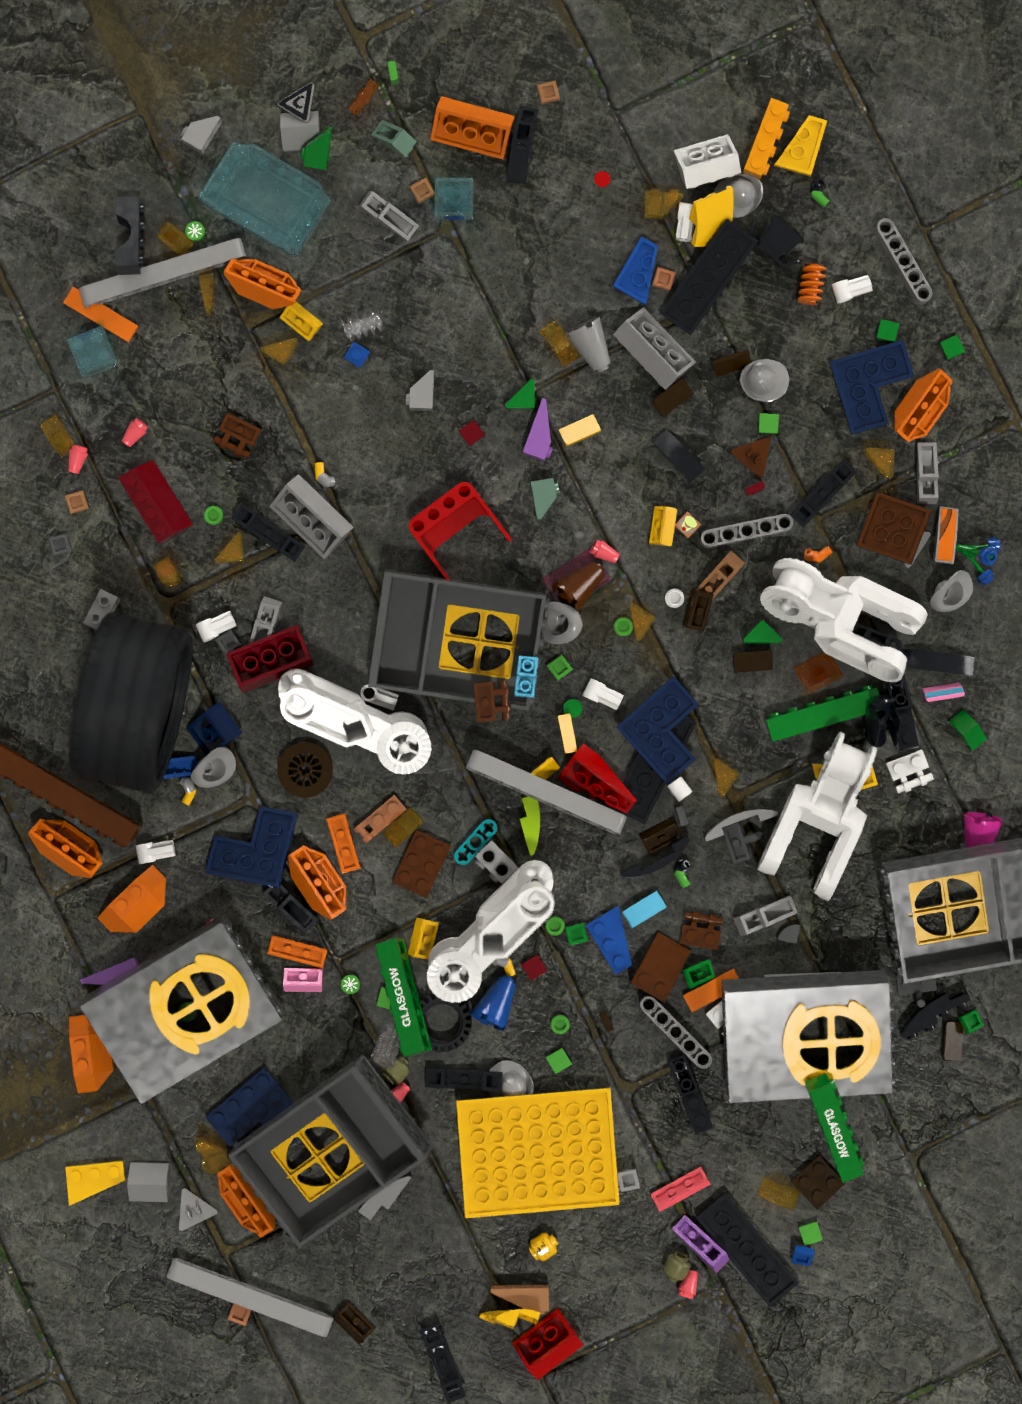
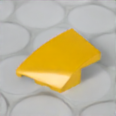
(710, 214)
(510, 1317)

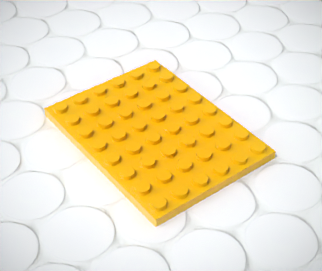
(537, 1152)

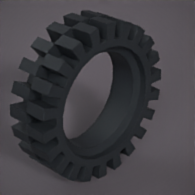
(464, 1028)

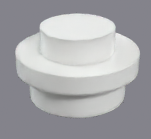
(674, 598)

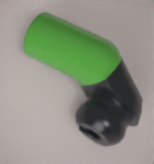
(817, 192)
(680, 872)

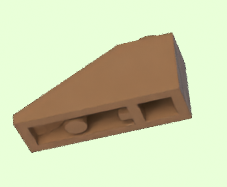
(721, 574)
(525, 1296)

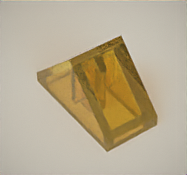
(174, 239)
(281, 351)
(57, 435)
(882, 459)
(232, 552)
(641, 621)
(724, 776)
(403, 828)
(778, 1193)

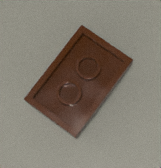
(421, 864)

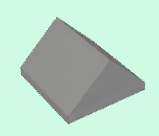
(296, 132)
(148, 1182)

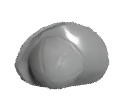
(746, 192)
(764, 380)
(952, 592)
(562, 623)
(214, 768)
(514, 1079)

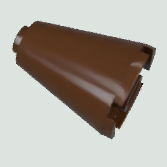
(579, 585)

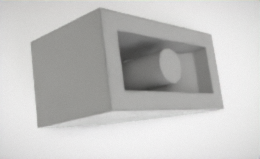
(201, 133)
(422, 393)

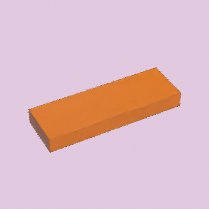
(343, 843)
(297, 951)
(708, 991)

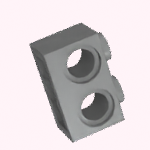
(102, 605)
(500, 858)

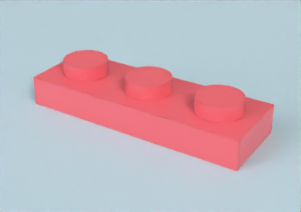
(680, 1189)

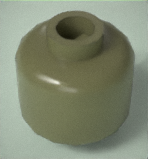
(397, 1073)
(677, 1266)

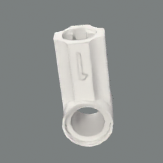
(685, 226)
(846, 290)
(213, 627)
(600, 693)
(381, 698)
(679, 789)
(151, 851)

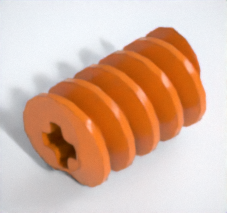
(811, 283)

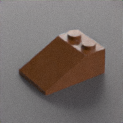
(660, 967)

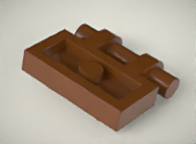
(239, 430)
(485, 701)
(700, 936)

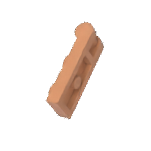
(380, 818)

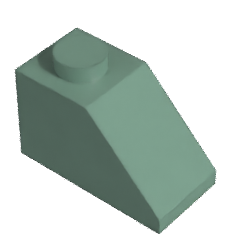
(394, 138)
(544, 495)

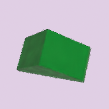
(524, 398)
(762, 634)
(968, 729)
(698, 973)

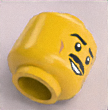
(543, 1246)

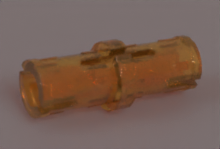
(363, 97)

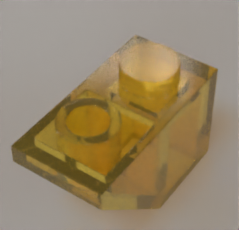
(659, 204)
(559, 343)
(168, 572)
(214, 1155)

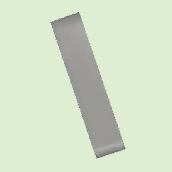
(903, 271)
(754, 525)
(678, 1040)

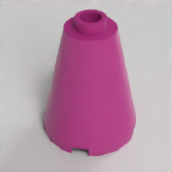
(980, 828)

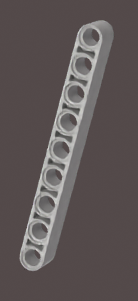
(162, 273)
(546, 792)
(250, 1297)

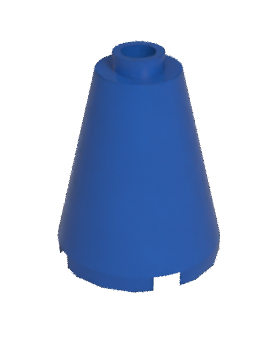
(495, 1003)

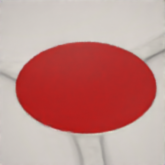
(602, 179)

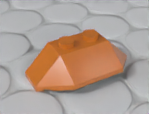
(262, 283)
(922, 405)
(66, 847)
(318, 881)
(136, 903)
(89, 1056)
(244, 1203)

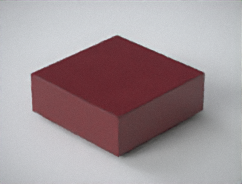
(471, 433)
(754, 489)
(534, 967)

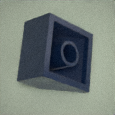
(214, 729)

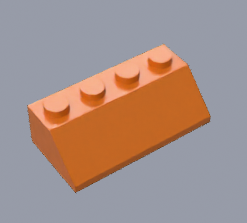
(472, 127)

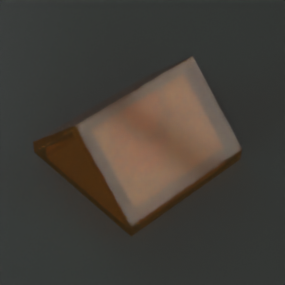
(817, 672)

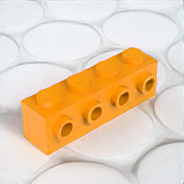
(765, 139)

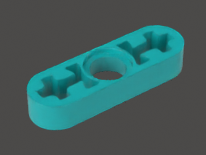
(461, 849)

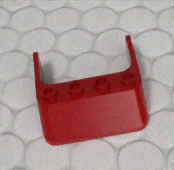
(449, 516)

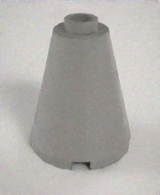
(591, 343)

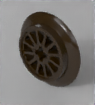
(287, 757)

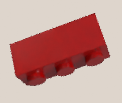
(547, 1344)

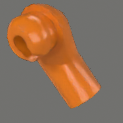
(815, 556)

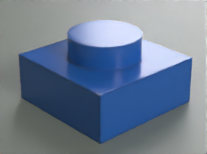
(357, 355)
(802, 1255)

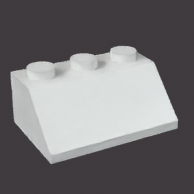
(707, 161)

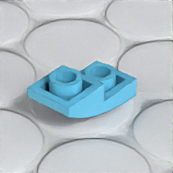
(526, 676)
(644, 909)

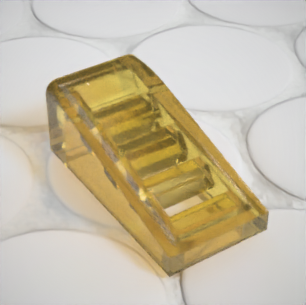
(207, 285)

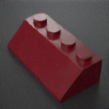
(155, 501)
(269, 658)

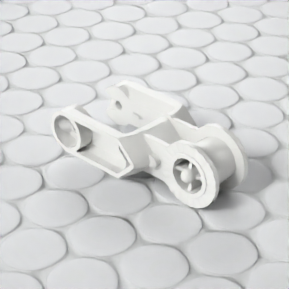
(833, 609)
(346, 719)
(829, 807)
(499, 928)

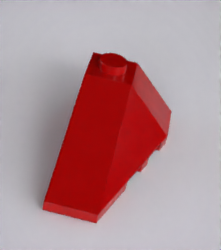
(593, 776)

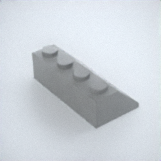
(654, 348)
(311, 516)

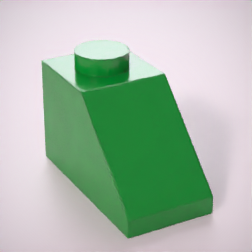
(318, 150)

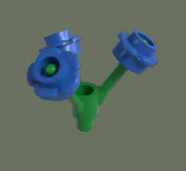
(986, 556)

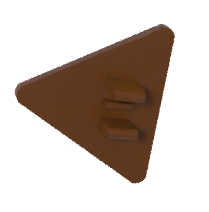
(754, 455)

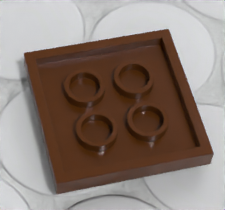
(894, 528)

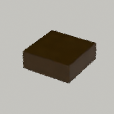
(606, 1021)

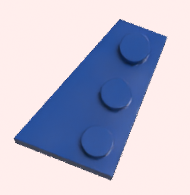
(638, 271)
(611, 939)

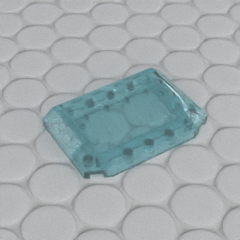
(266, 197)

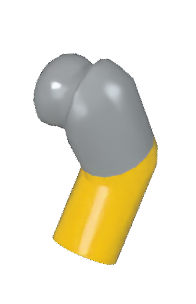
(321, 477)
(190, 790)
(507, 964)

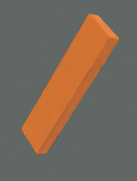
(102, 316)

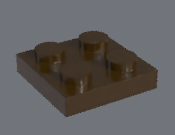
(817, 1182)

